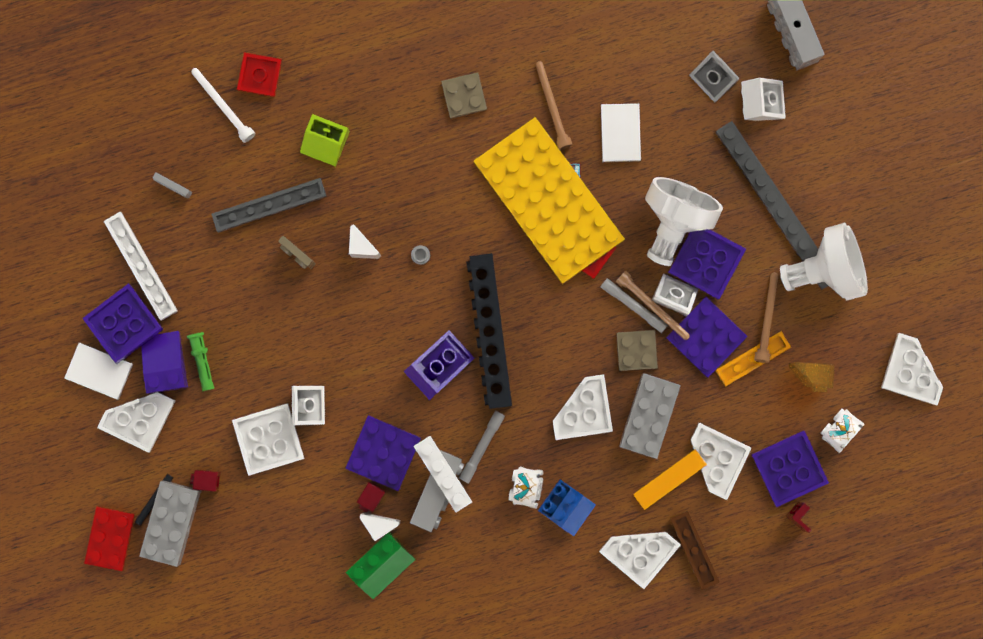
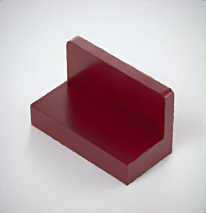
(796, 515)

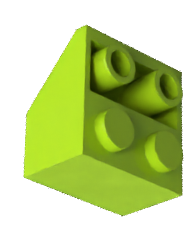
(324, 140)

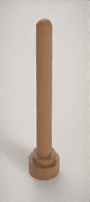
(563, 140)
(627, 282)
(762, 354)

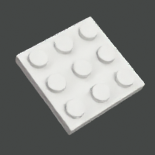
(268, 439)

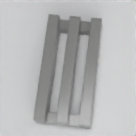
(172, 185)

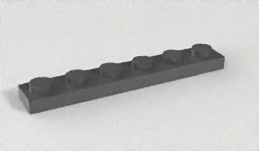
(269, 205)

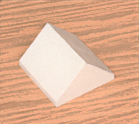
(360, 247)
(675, 295)
(308, 405)
(378, 525)

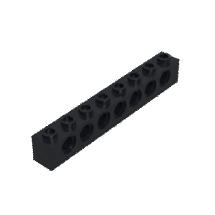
(486, 263)

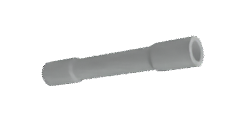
(651, 318)
(471, 466)

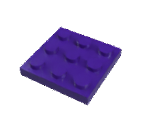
(707, 261)
(122, 323)
(710, 339)
(383, 453)
(789, 468)

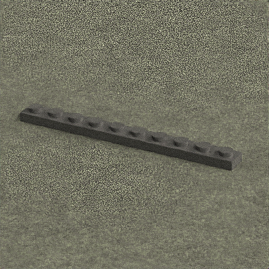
(768, 193)

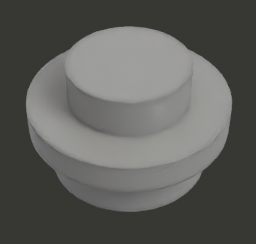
(420, 255)

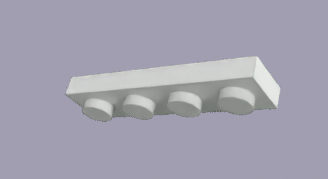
(443, 474)

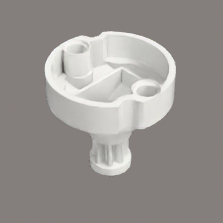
(680, 210)
(836, 264)

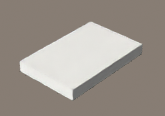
(620, 132)
(98, 371)

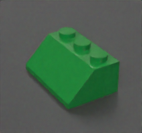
(380, 565)

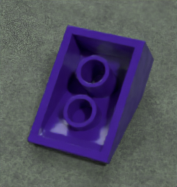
(164, 363)
(439, 365)

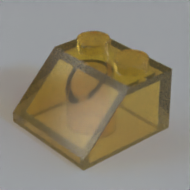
(814, 375)

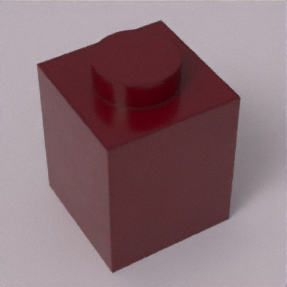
(205, 480)
(370, 497)

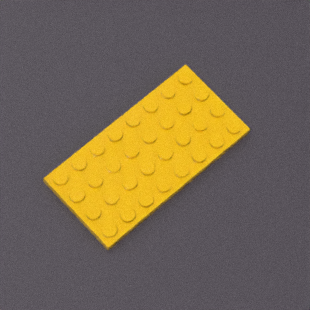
(549, 200)

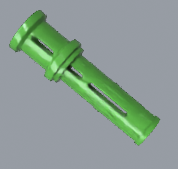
(199, 352)

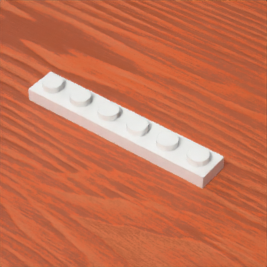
(140, 266)

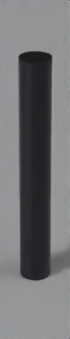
(149, 506)

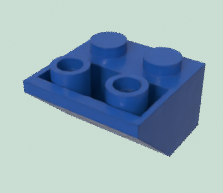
(566, 507)

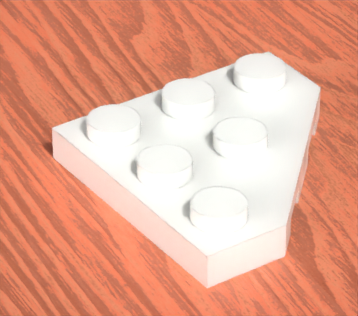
(911, 372)
(585, 411)
(138, 420)
(723, 459)
(640, 554)

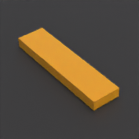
(745, 362)
(670, 479)

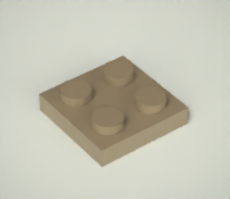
(464, 95)
(290, 249)
(637, 350)

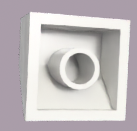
(763, 99)

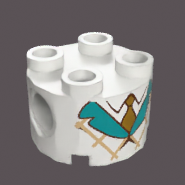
(842, 430)
(526, 487)

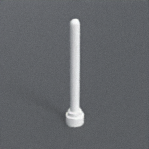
(244, 132)

